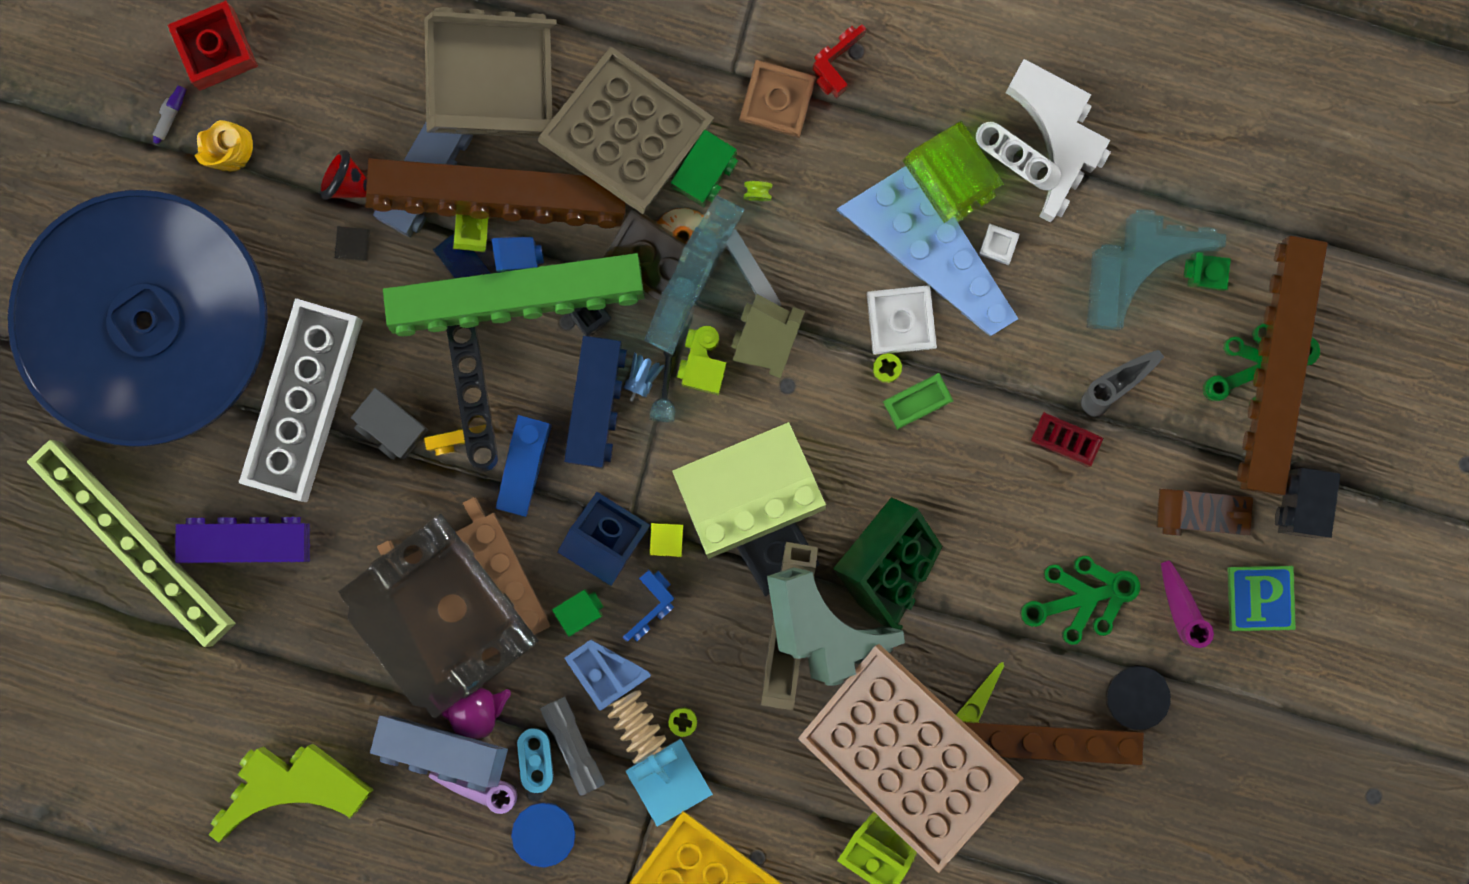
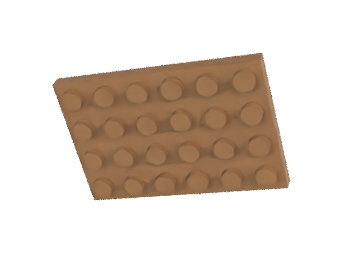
(910, 758)

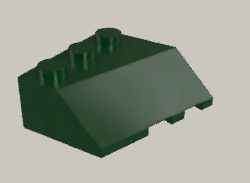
(889, 562)

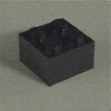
(1308, 504)

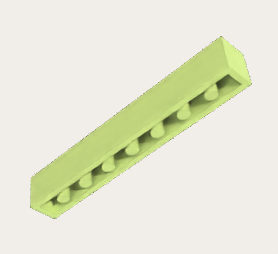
(131, 543)

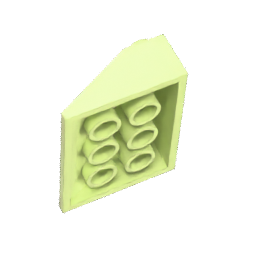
(749, 490)

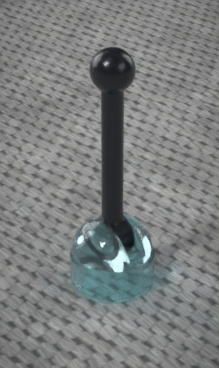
(662, 409)

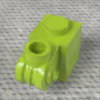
(700, 370)

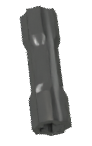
(571, 743)

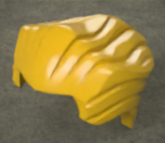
(224, 146)

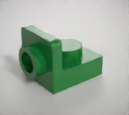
(1207, 271)

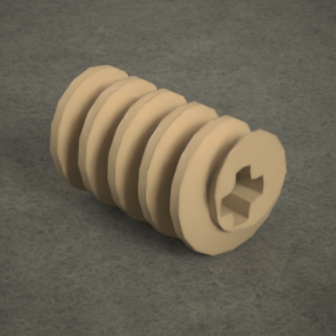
(637, 726)

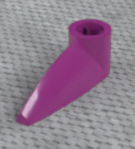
(1184, 608)

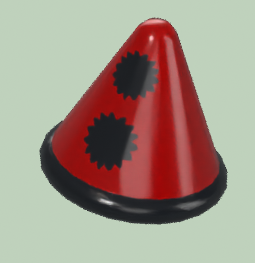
(343, 178)

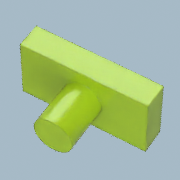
(470, 233)

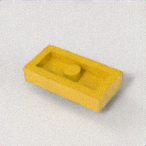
(445, 443)

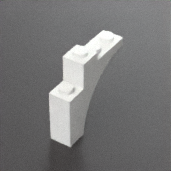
(1070, 146)

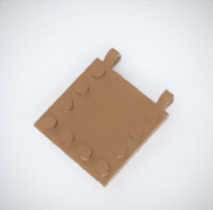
(500, 563)

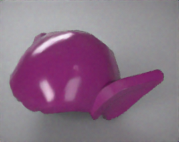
(477, 713)

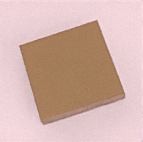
(777, 99)

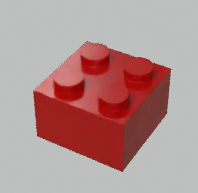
(212, 45)

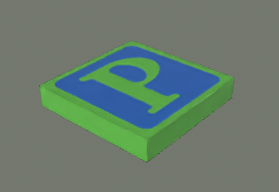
(1261, 598)

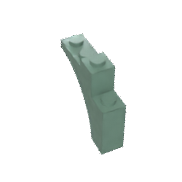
(812, 631)

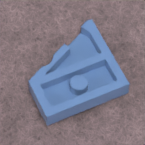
(604, 673)

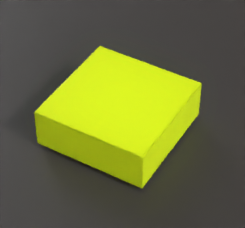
(666, 540)

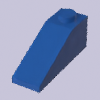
(523, 465)

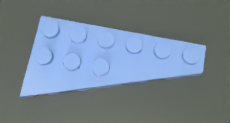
(937, 252)

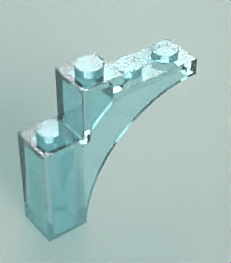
(1146, 247)
(693, 274)

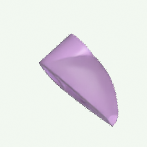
(485, 798)

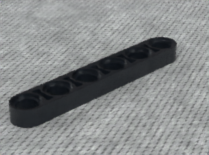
(479, 409)

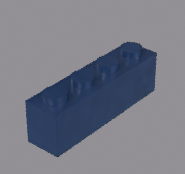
(594, 402)

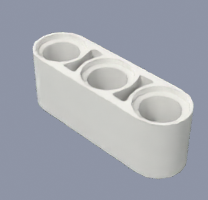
(1005, 150)

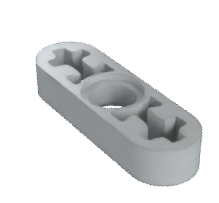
(750, 268)

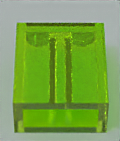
(953, 173)

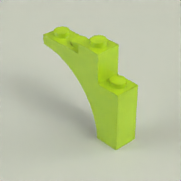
(272, 782)

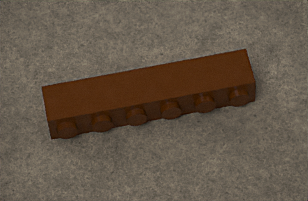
(1061, 742)

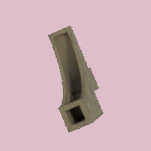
(780, 667)

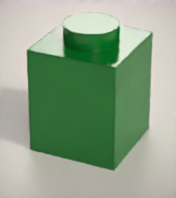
(579, 611)

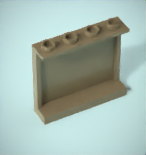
(487, 73)

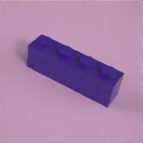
(242, 542)

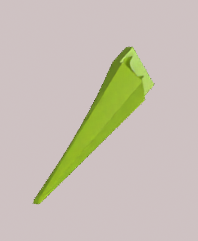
(875, 848)

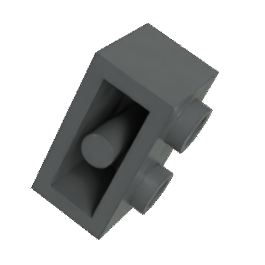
(388, 424)

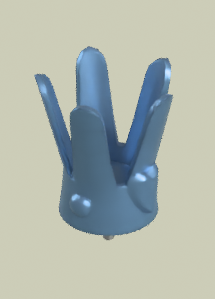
(641, 377)

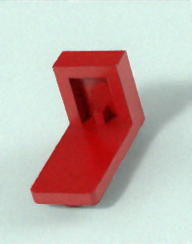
(829, 78)

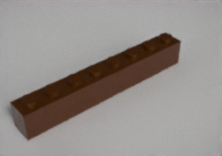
(490, 193)
(1282, 366)

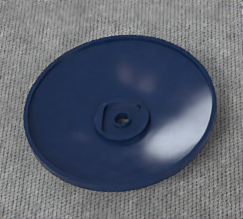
(80, 307)

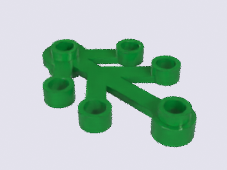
(1248, 374)
(1085, 598)

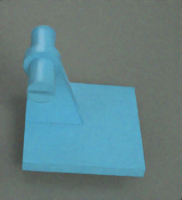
(669, 782)

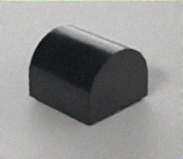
(590, 320)

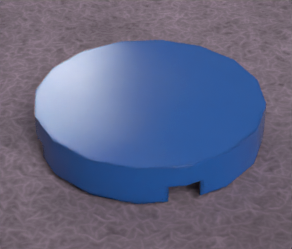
(543, 834)

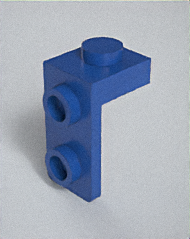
(658, 586)

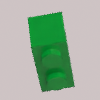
(704, 169)

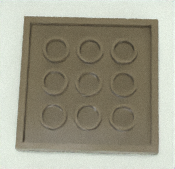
(625, 129)

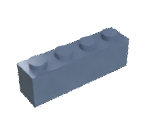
(427, 148)
(439, 752)

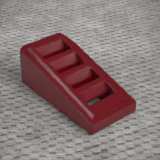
(1091, 452)

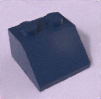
(603, 538)

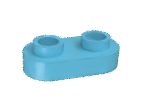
(535, 760)

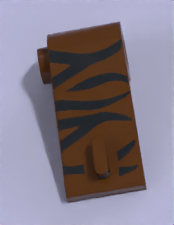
(1203, 512)

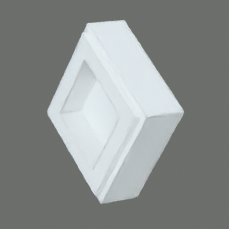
(999, 244)

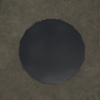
(1138, 697)

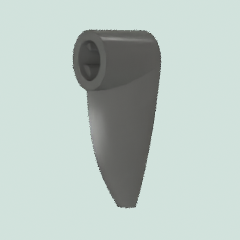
(1117, 383)

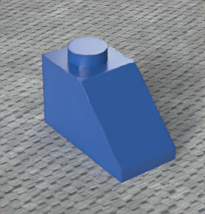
(516, 253)

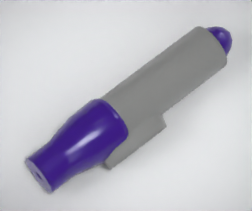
(168, 111)

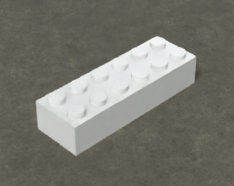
(301, 400)

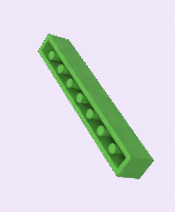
(513, 294)

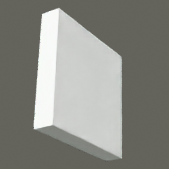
(901, 320)

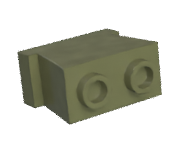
(766, 335)

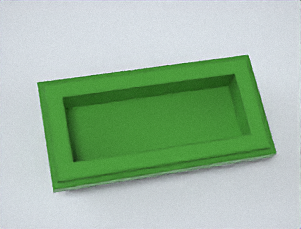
(918, 401)

